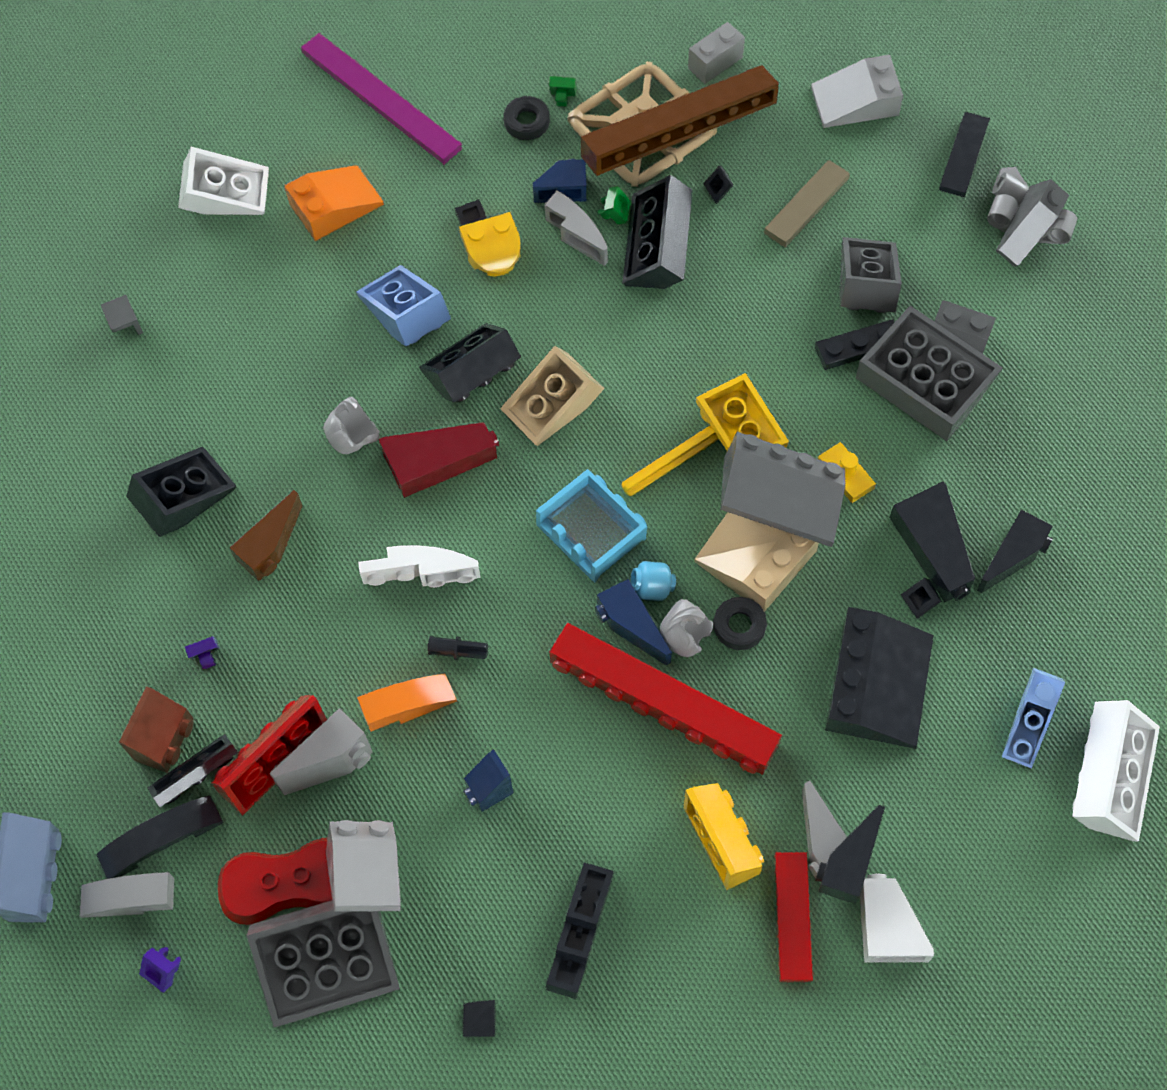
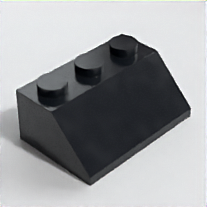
(471, 362)

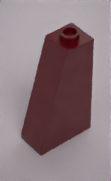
(437, 454)

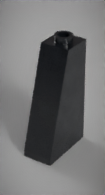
(935, 539)

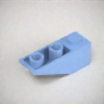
(1033, 717)

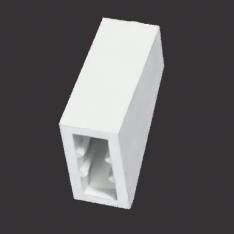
(890, 924)

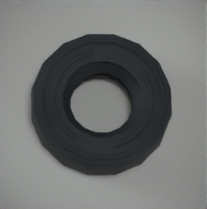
(526, 131)
(744, 606)

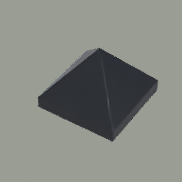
(718, 184)

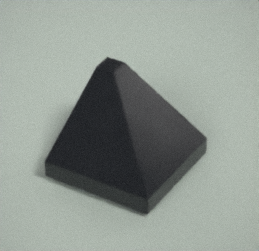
(921, 597)
(479, 1019)

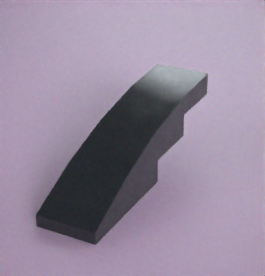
(964, 154)
(579, 930)

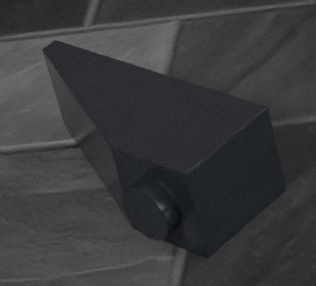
(1019, 548)
(849, 862)

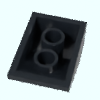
(178, 490)

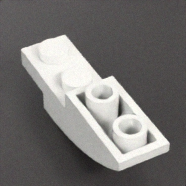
(432, 564)

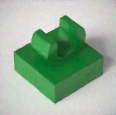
(562, 88)
(616, 205)

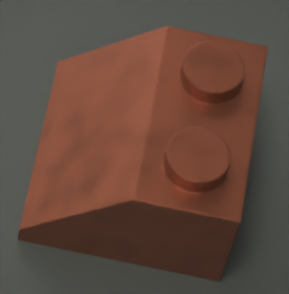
(156, 730)

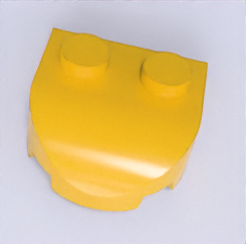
(492, 244)

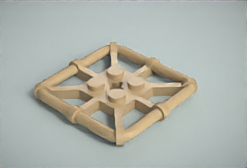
(644, 102)

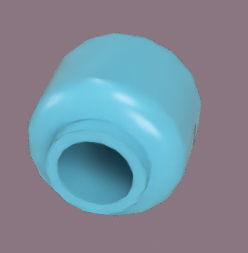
(653, 580)

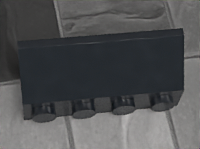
(658, 235)

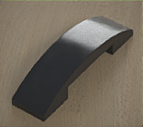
(158, 834)

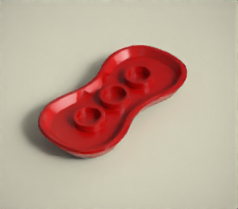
(263, 884)

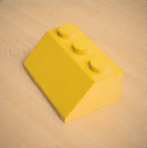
(722, 834)

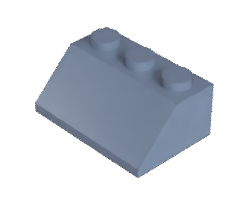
(27, 867)

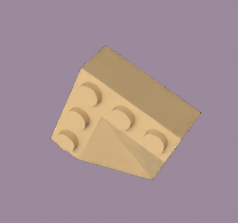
(754, 558)

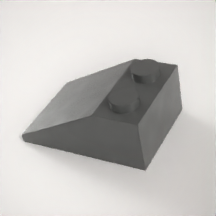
(869, 275)
(966, 324)

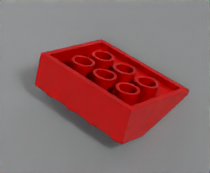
(249, 774)

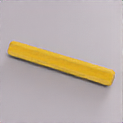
(669, 461)

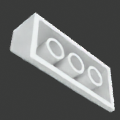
(1116, 770)

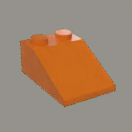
(331, 199)

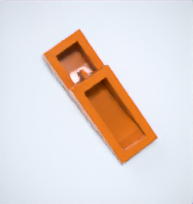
(406, 700)

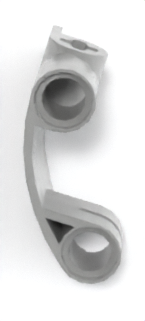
(1009, 193)

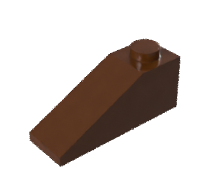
(266, 541)

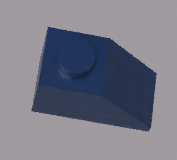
(564, 176)
(488, 782)

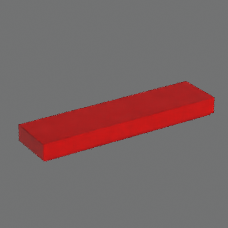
(793, 917)

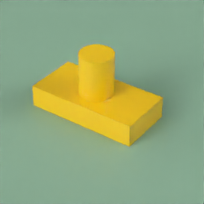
(856, 478)

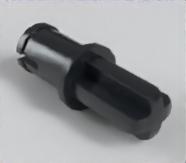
(457, 648)

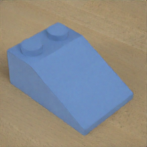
(405, 305)

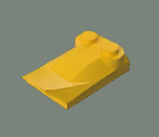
(740, 409)

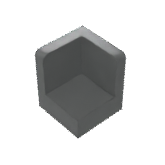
(120, 314)

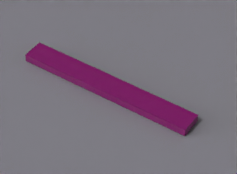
(382, 98)

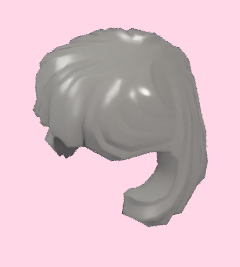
(349, 427)
(685, 628)

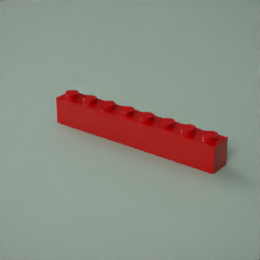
(665, 699)

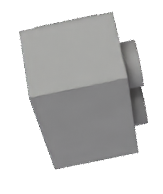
(716, 52)

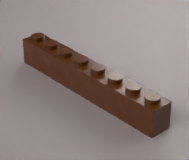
(678, 120)

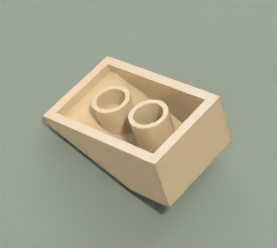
(551, 396)

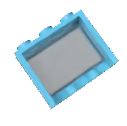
(591, 524)

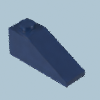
(630, 619)

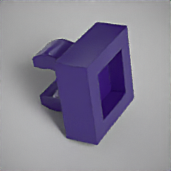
(203, 650)
(158, 968)

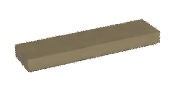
(806, 203)

